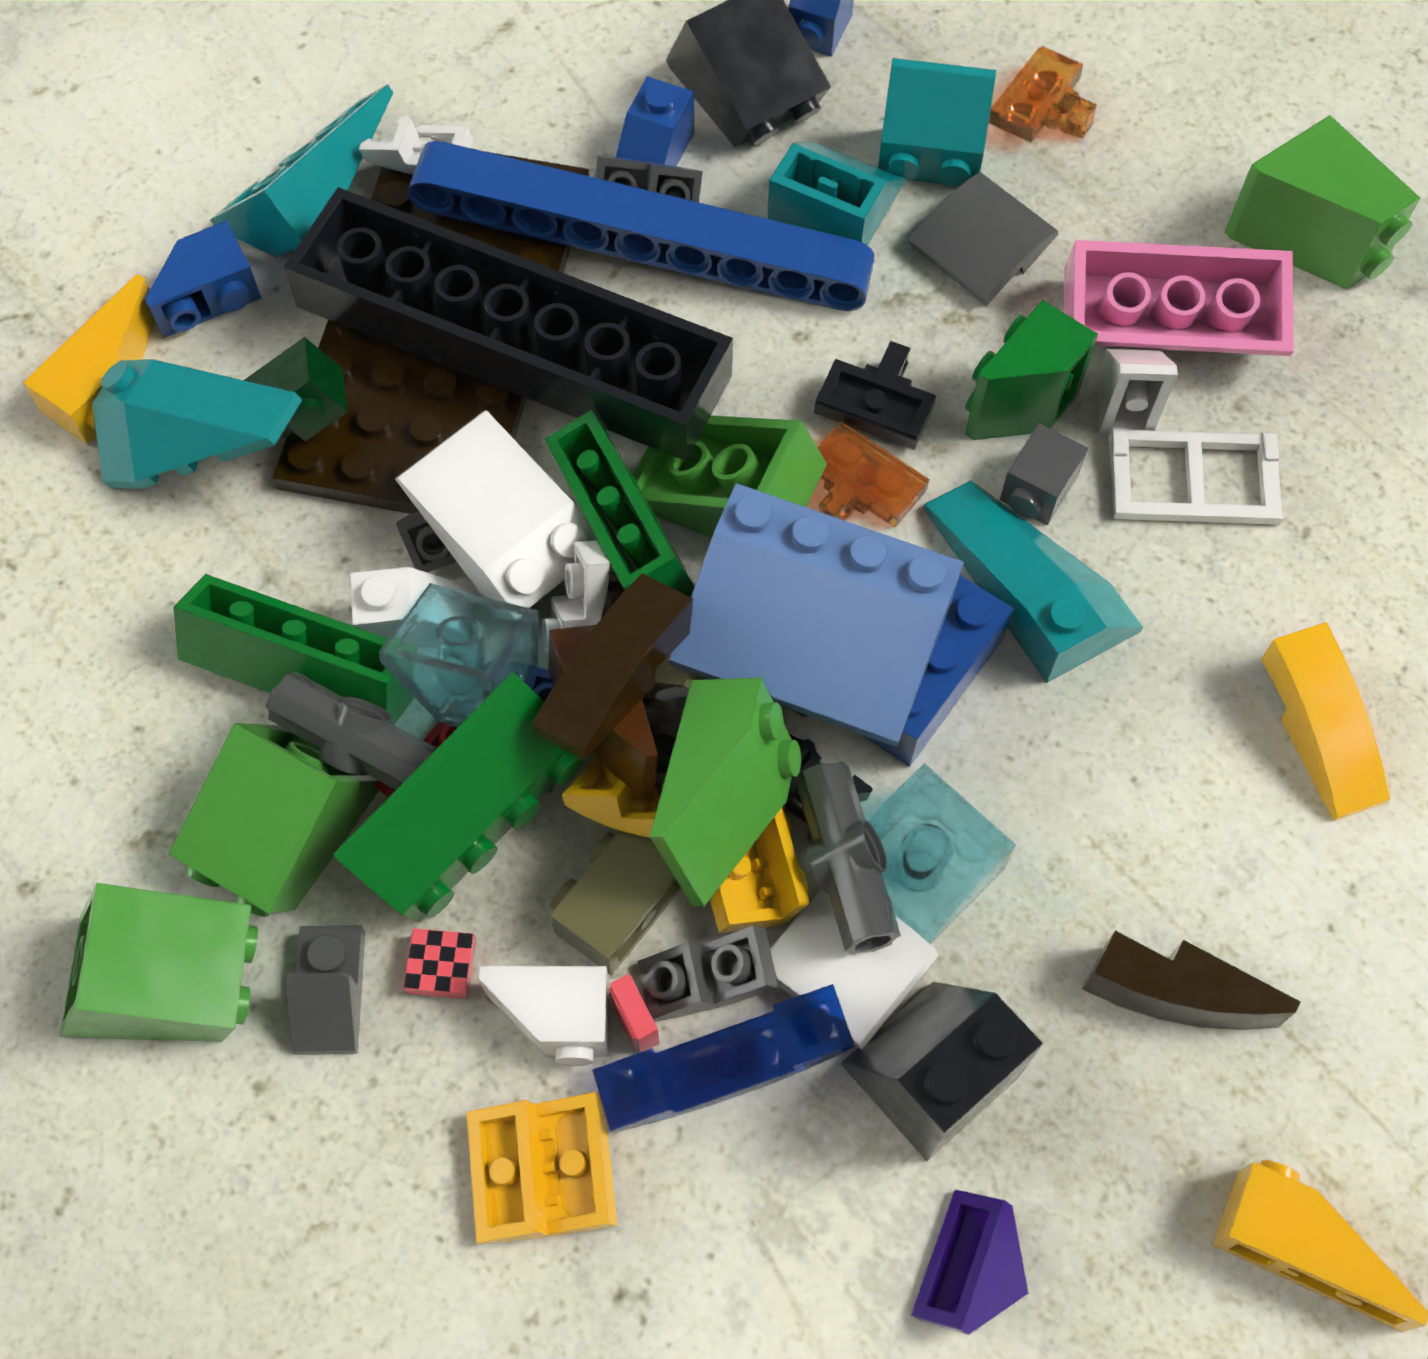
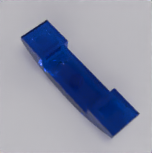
(725, 1062)

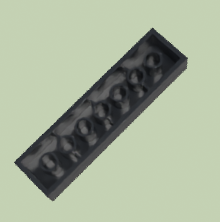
(511, 322)

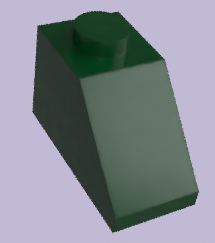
(314, 379)

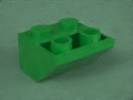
(1030, 375)

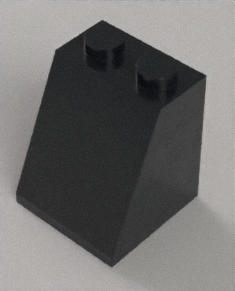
(748, 68)
(942, 1062)

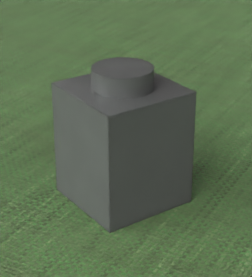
(1043, 474)

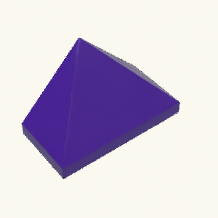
(973, 1266)

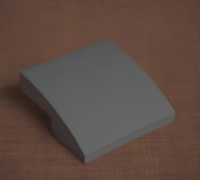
(982, 237)

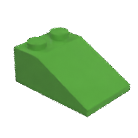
(752, 452)
(722, 781)

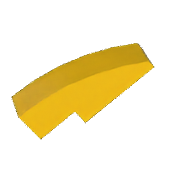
(1327, 720)

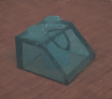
(459, 650)
(936, 852)

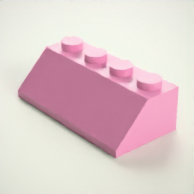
(1182, 296)

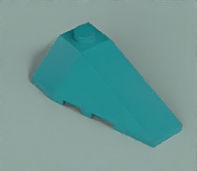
(287, 202)
(173, 416)
(1059, 603)

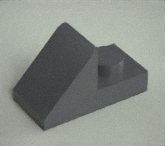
(326, 990)

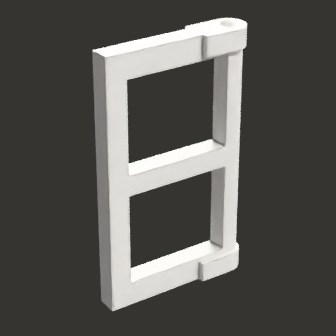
(1196, 509)

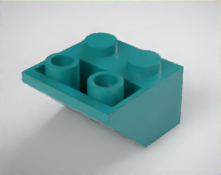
(830, 192)

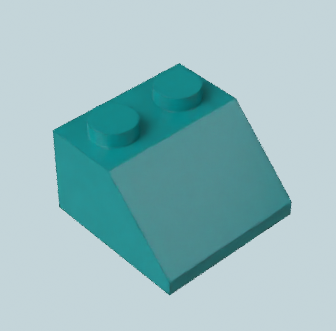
(935, 121)

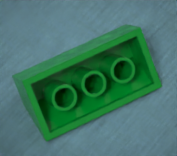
(458, 805)

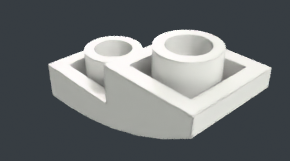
(586, 591)

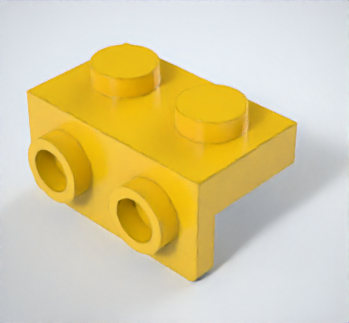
(765, 885)

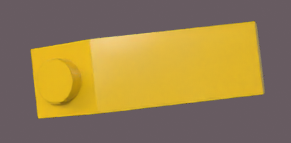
(73, 373)
(1305, 1240)

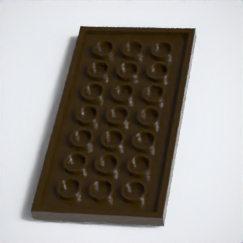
(398, 399)

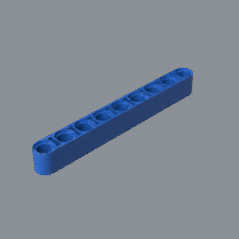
(642, 226)

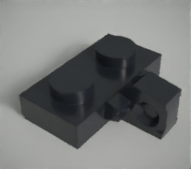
(877, 398)

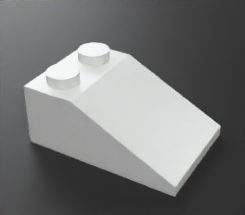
(497, 512)

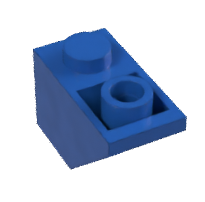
(201, 280)

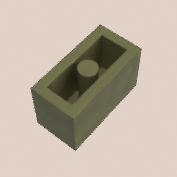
(614, 899)

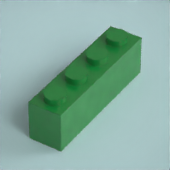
(616, 505)
(265, 638)

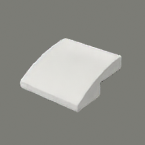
(866, 983)

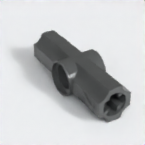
(349, 730)
(847, 858)

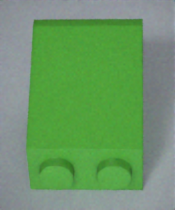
(1325, 204)
(269, 818)
(158, 967)

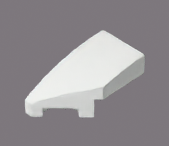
(403, 147)

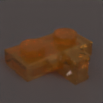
(1044, 97)
(866, 478)

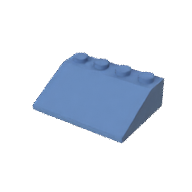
(819, 612)

